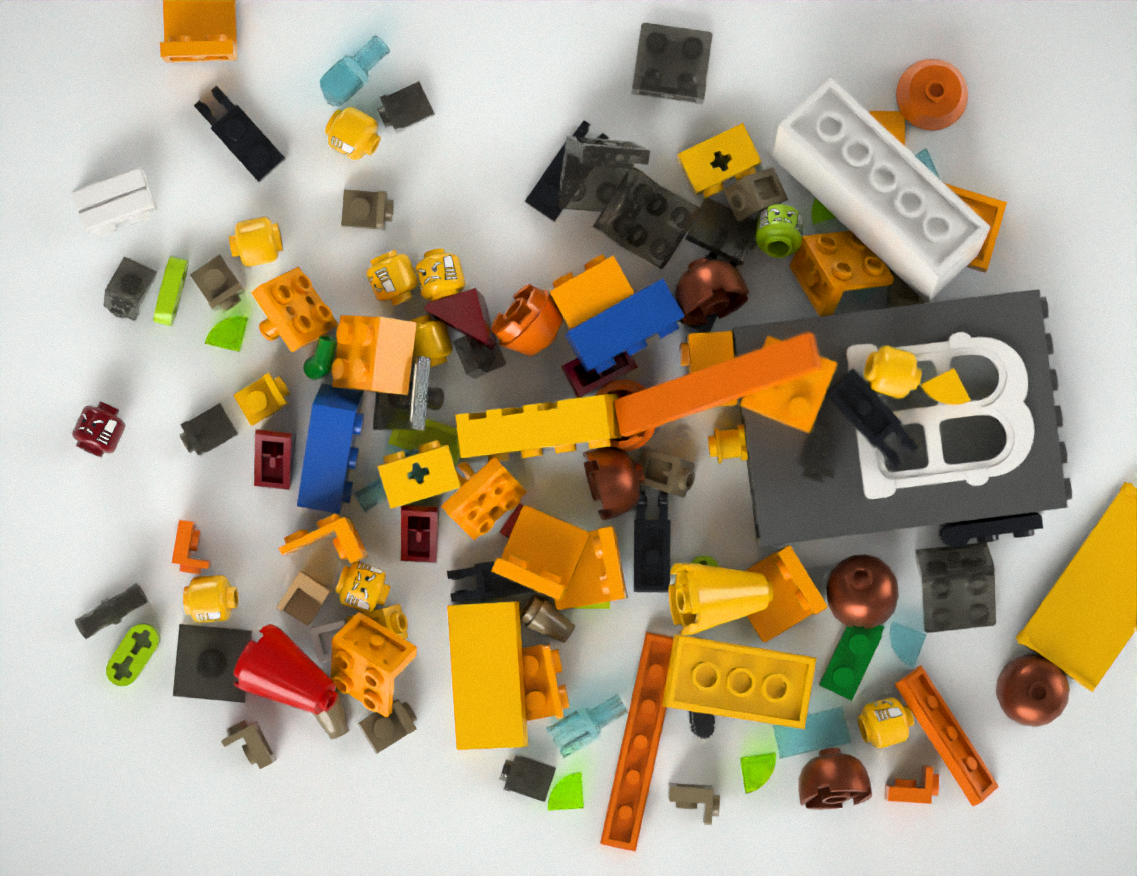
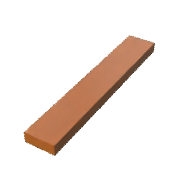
(718, 384)
(638, 745)

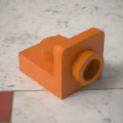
(186, 541)
(906, 790)

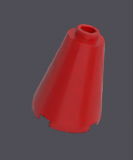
(284, 673)

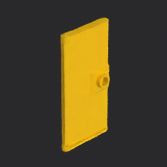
(1093, 601)

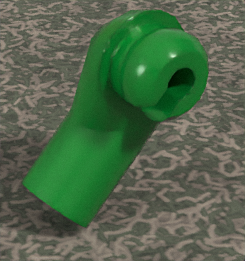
(321, 362)

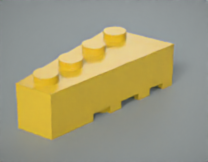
(538, 427)

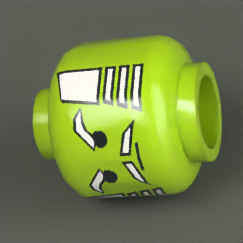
(779, 230)

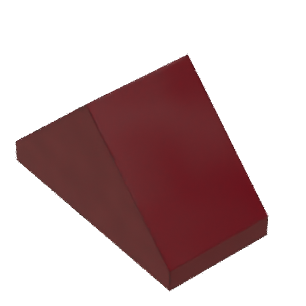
(466, 314)
(586, 383)
(273, 459)
(419, 533)

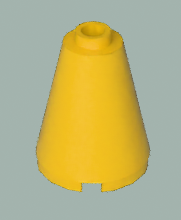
(714, 595)

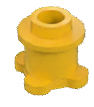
(728, 444)

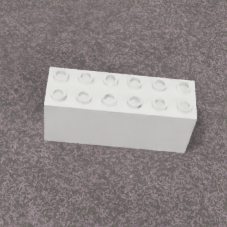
(879, 190)

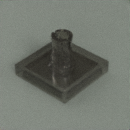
(408, 411)
(208, 662)

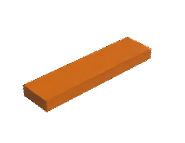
(946, 735)

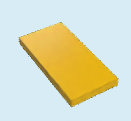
(487, 675)
(739, 681)

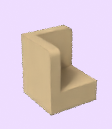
(304, 598)

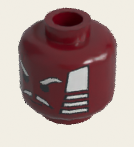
(98, 429)

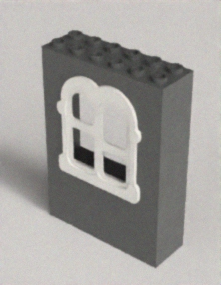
(863, 492)

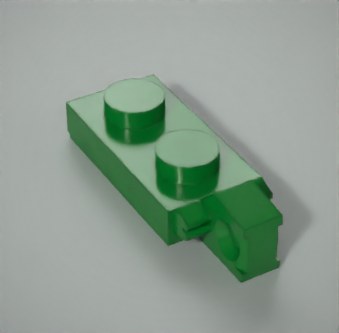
(851, 660)

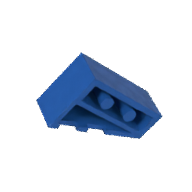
(625, 327)
(331, 449)

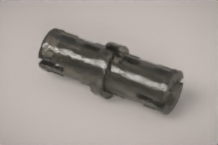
(111, 611)

